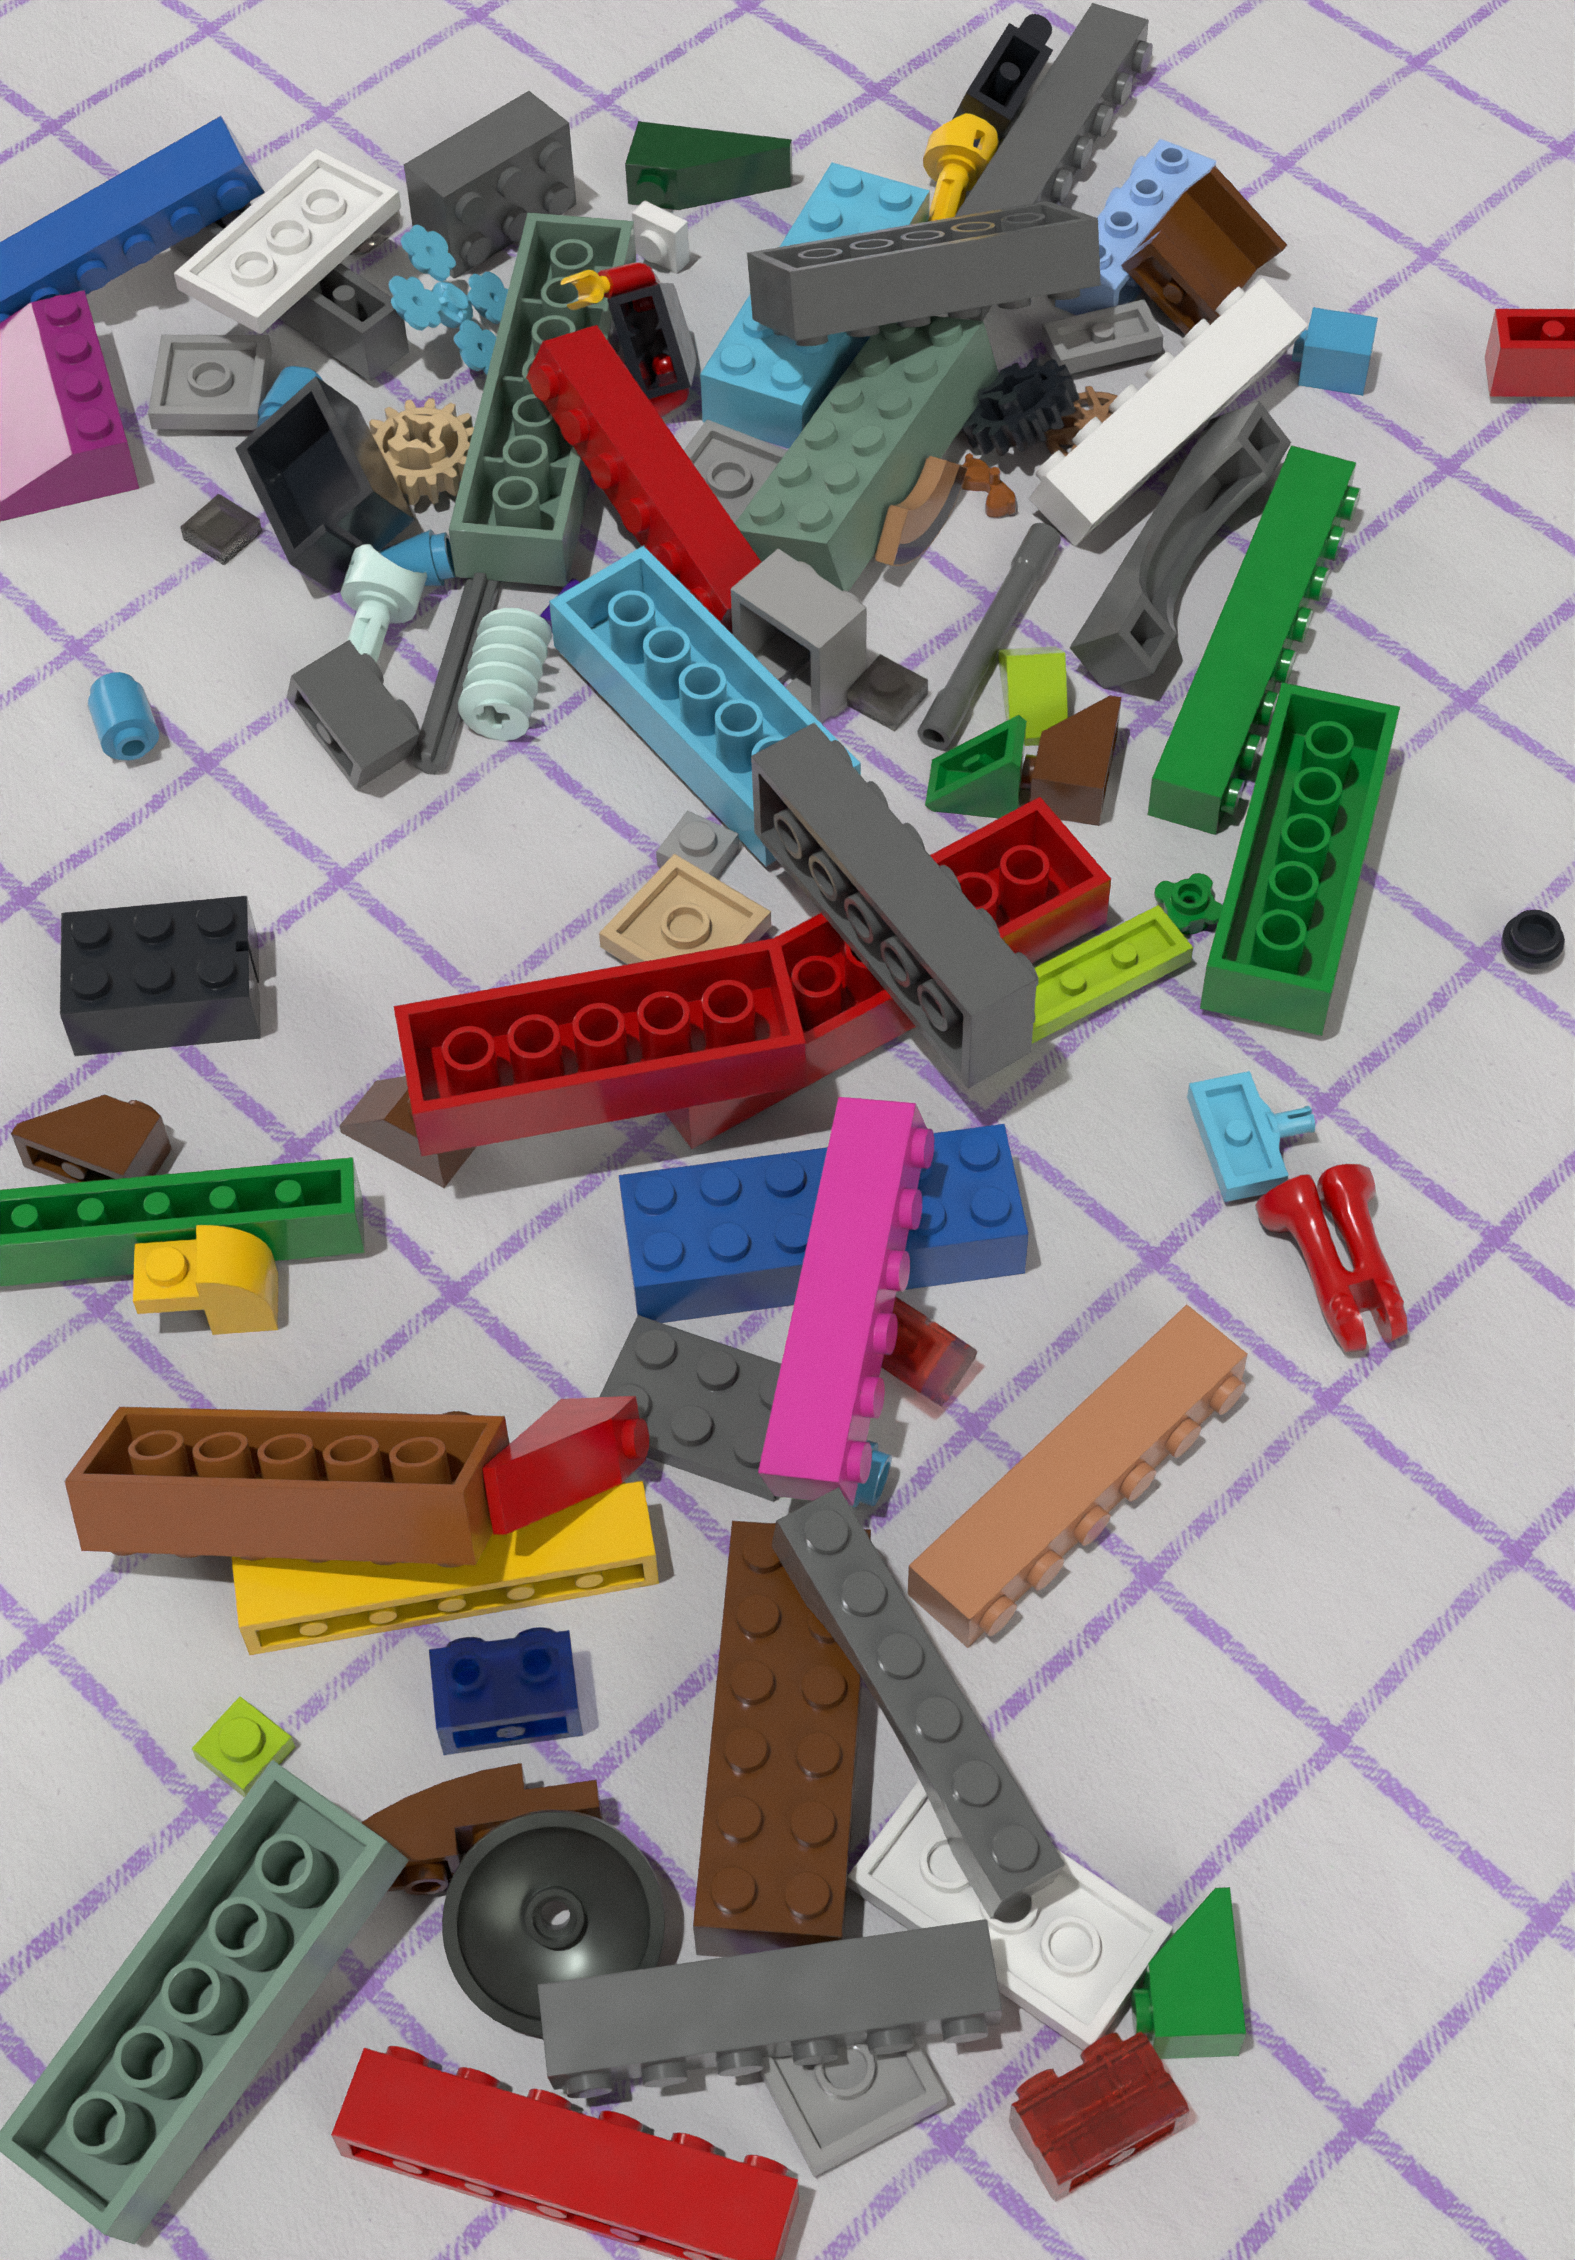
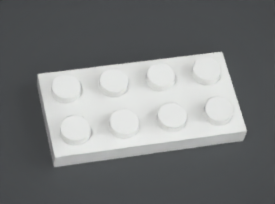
(287, 241)
(1057, 1954)

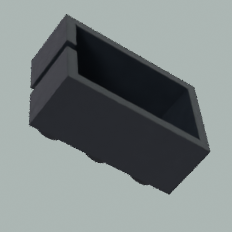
(323, 482)
(159, 976)

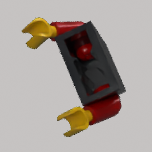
(648, 329)

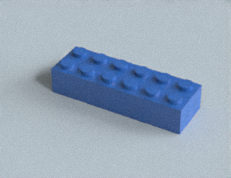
(740, 1228)

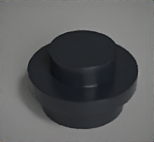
(1533, 939)

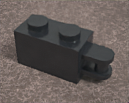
(1008, 74)

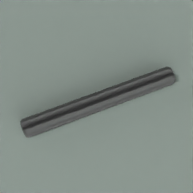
(442, 712)

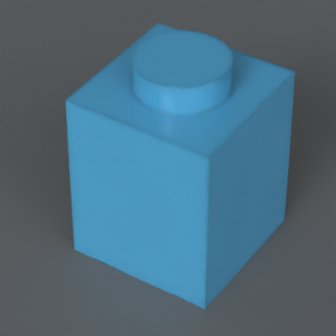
(1335, 351)

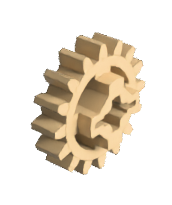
(424, 448)

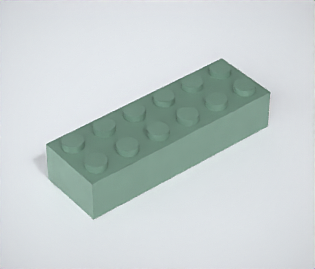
(869, 445)
(200, 2004)

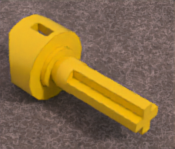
(955, 161)

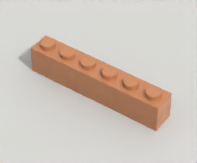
(1077, 1477)

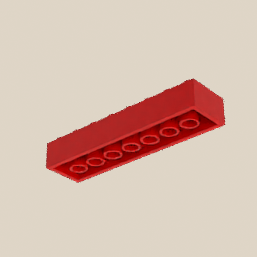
(1017, 868)

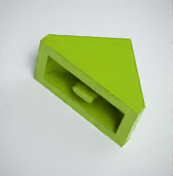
(1034, 687)

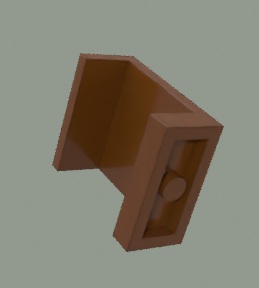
(1202, 250)

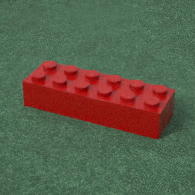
(601, 1046)

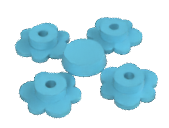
(447, 302)

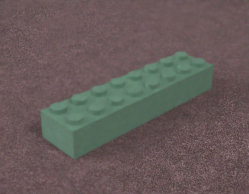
(521, 477)

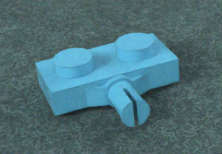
(1243, 1134)

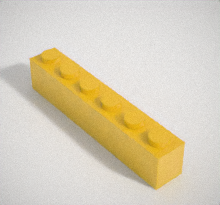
(565, 1556)

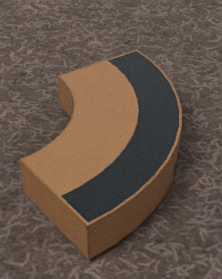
(921, 516)

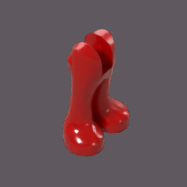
(1340, 1293)

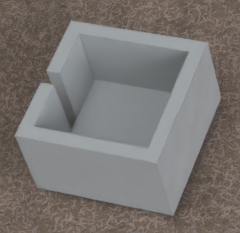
(794, 616)

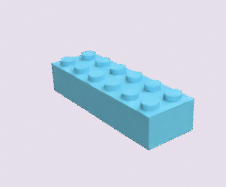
(765, 380)
(679, 682)

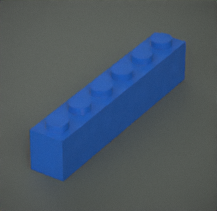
(128, 218)

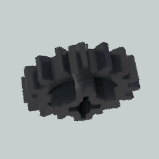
(1021, 407)

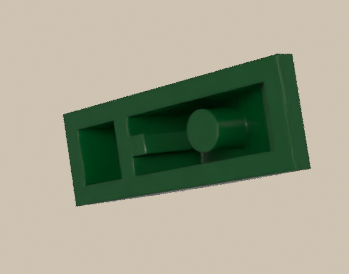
(703, 166)

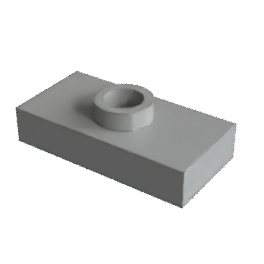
(1103, 337)

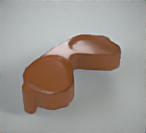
(981, 477)

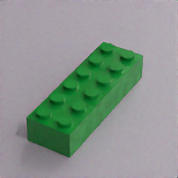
(1299, 859)

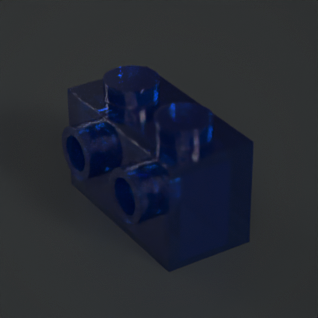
(505, 1691)

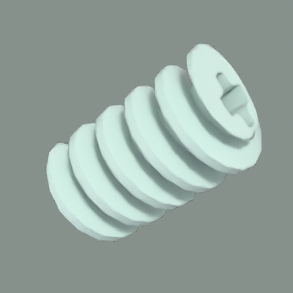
(504, 673)

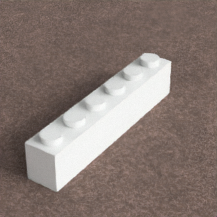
(1167, 411)

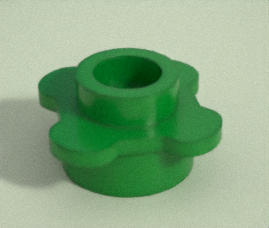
(1189, 917)

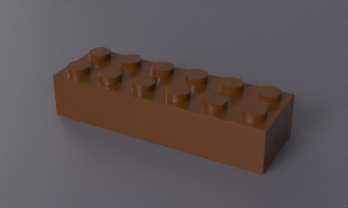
(776, 1766)

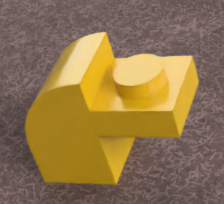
(218, 1271)

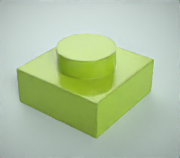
(242, 1746)

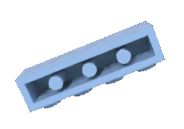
(1130, 216)

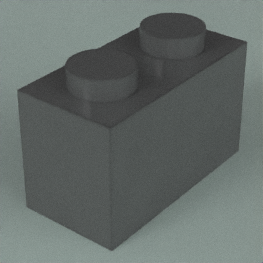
(353, 713)

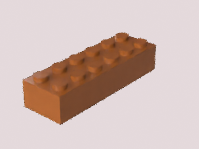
(288, 1485)

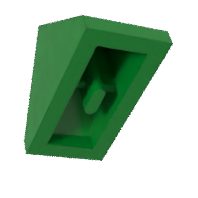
(980, 774)

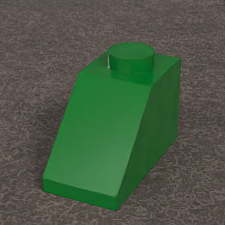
(1194, 1987)

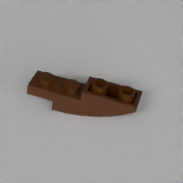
(453, 1815)

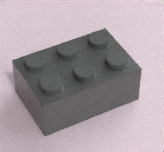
(489, 178)

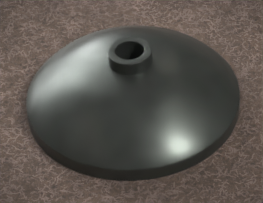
(496, 1922)

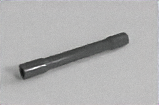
(954, 699)

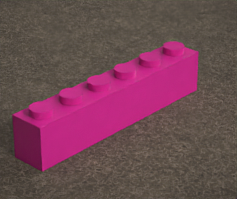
(847, 1300)

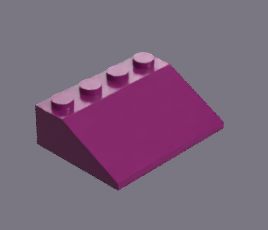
(57, 411)

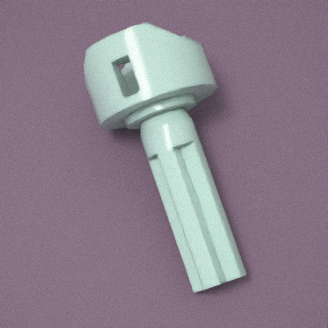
(380, 595)

